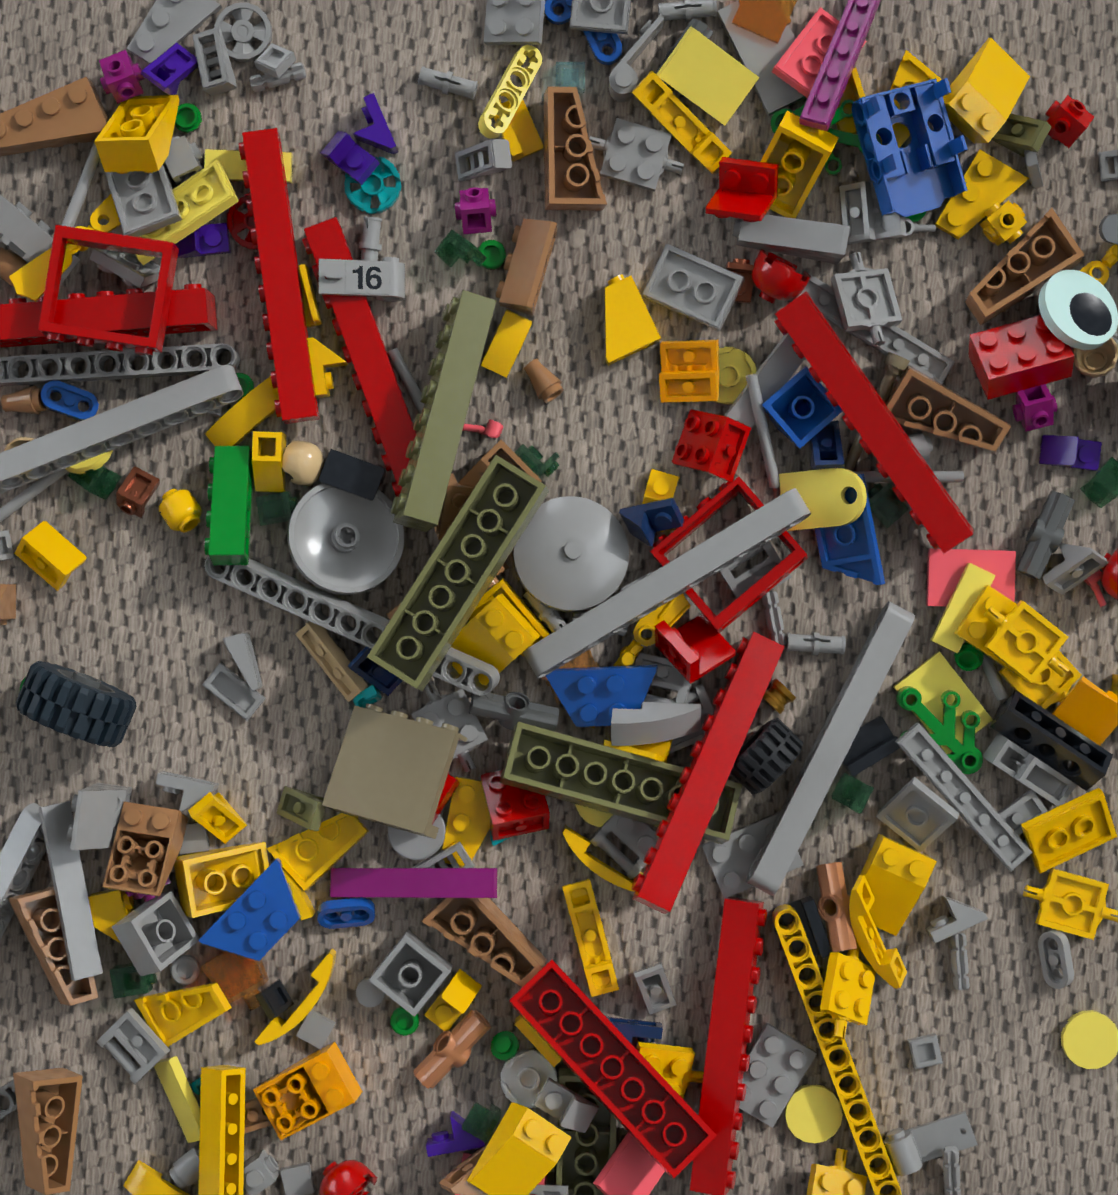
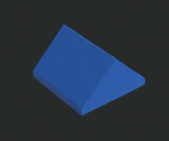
(800, 408)

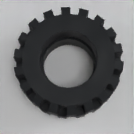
(766, 756)

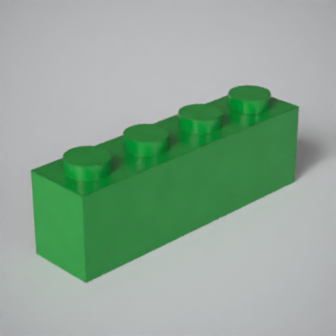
(230, 505)

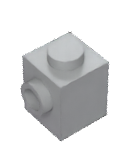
(183, 159)
(260, 1172)

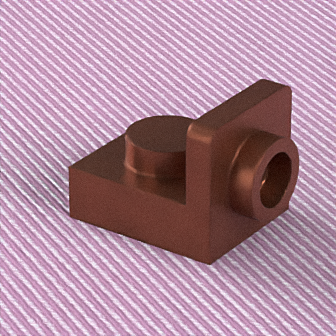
(743, 268)
(136, 492)

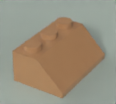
(527, 265)

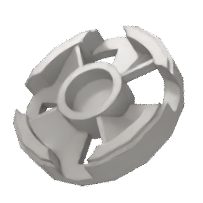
(244, 32)

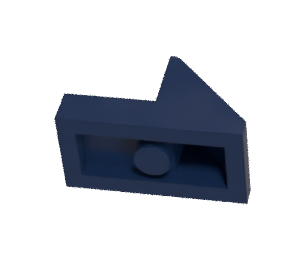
(827, 448)
(650, 518)
(374, 673)
(644, 1030)

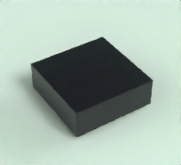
(274, 999)

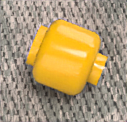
(180, 510)

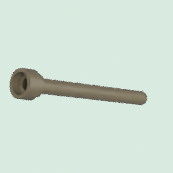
(894, 366)

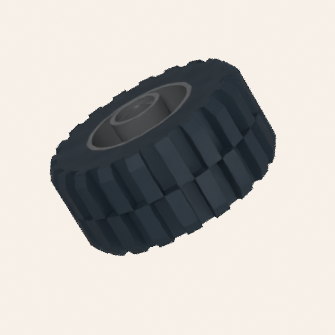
(75, 704)

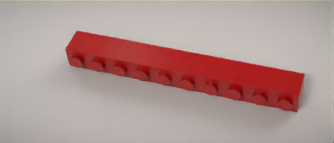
(280, 275)
(367, 352)
(874, 423)
(708, 773)
(727, 1043)

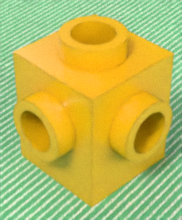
(996, 230)

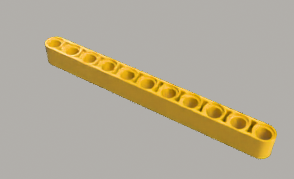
(839, 1068)

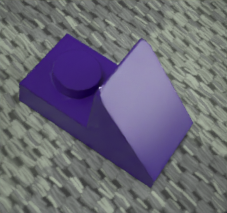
(170, 68)
(378, 134)
(350, 157)
(205, 241)
(1070, 452)
(460, 1140)

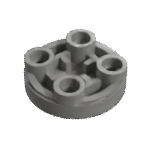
(416, 846)

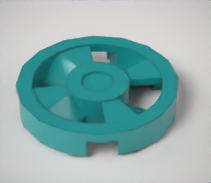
(375, 187)

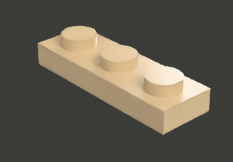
(331, 660)

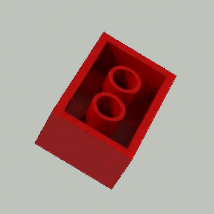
(1018, 357)

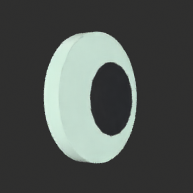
(1078, 309)

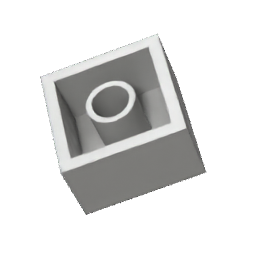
(155, 934)
(411, 973)

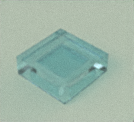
(571, 75)

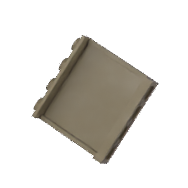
(392, 769)

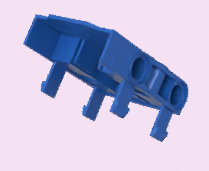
(926, 169)

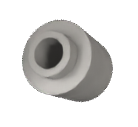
(186, 1168)

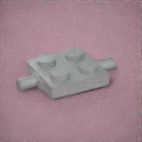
(636, 154)
(866, 299)
(454, 710)

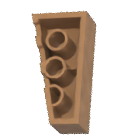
(53, 119)
(569, 162)
(1025, 268)
(934, 408)
(42, 925)
(487, 934)
(48, 1126)

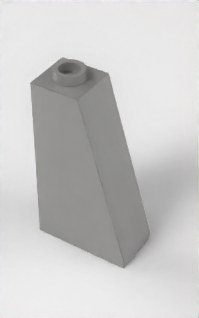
(794, 237)

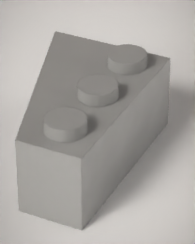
(26, 235)

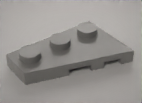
(169, 24)

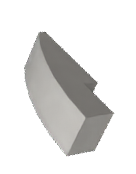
(654, 723)
(1029, 770)

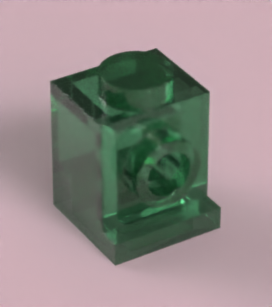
(125, 986)

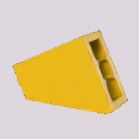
(626, 320)

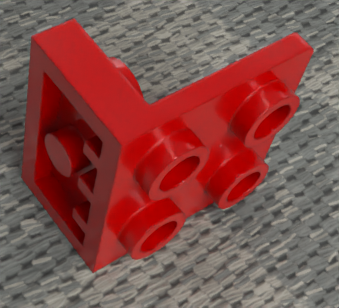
(744, 189)
(711, 444)
(693, 647)
(512, 808)

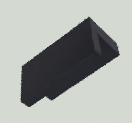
(352, 475)
(870, 745)
(812, 925)

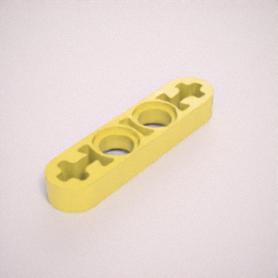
(510, 91)

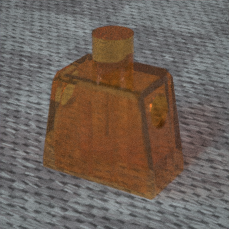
(237, 977)

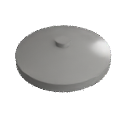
(344, 540)
(571, 554)

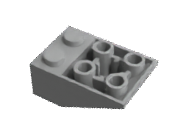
(97, 815)

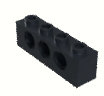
(1051, 740)

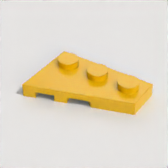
(313, 852)
(182, 1010)

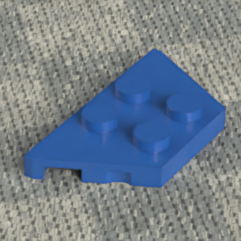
(852, 547)
(594, 691)
(256, 917)

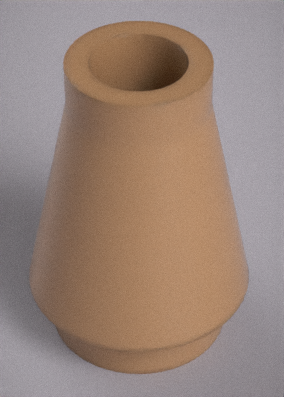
(544, 382)
(24, 401)

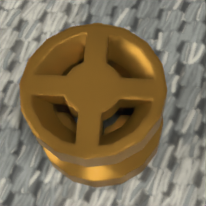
(778, 696)

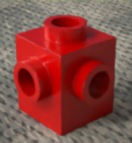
(1068, 120)

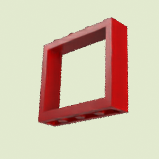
(115, 242)
(706, 510)

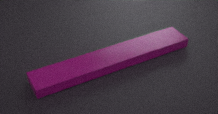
(838, 63)
(414, 882)

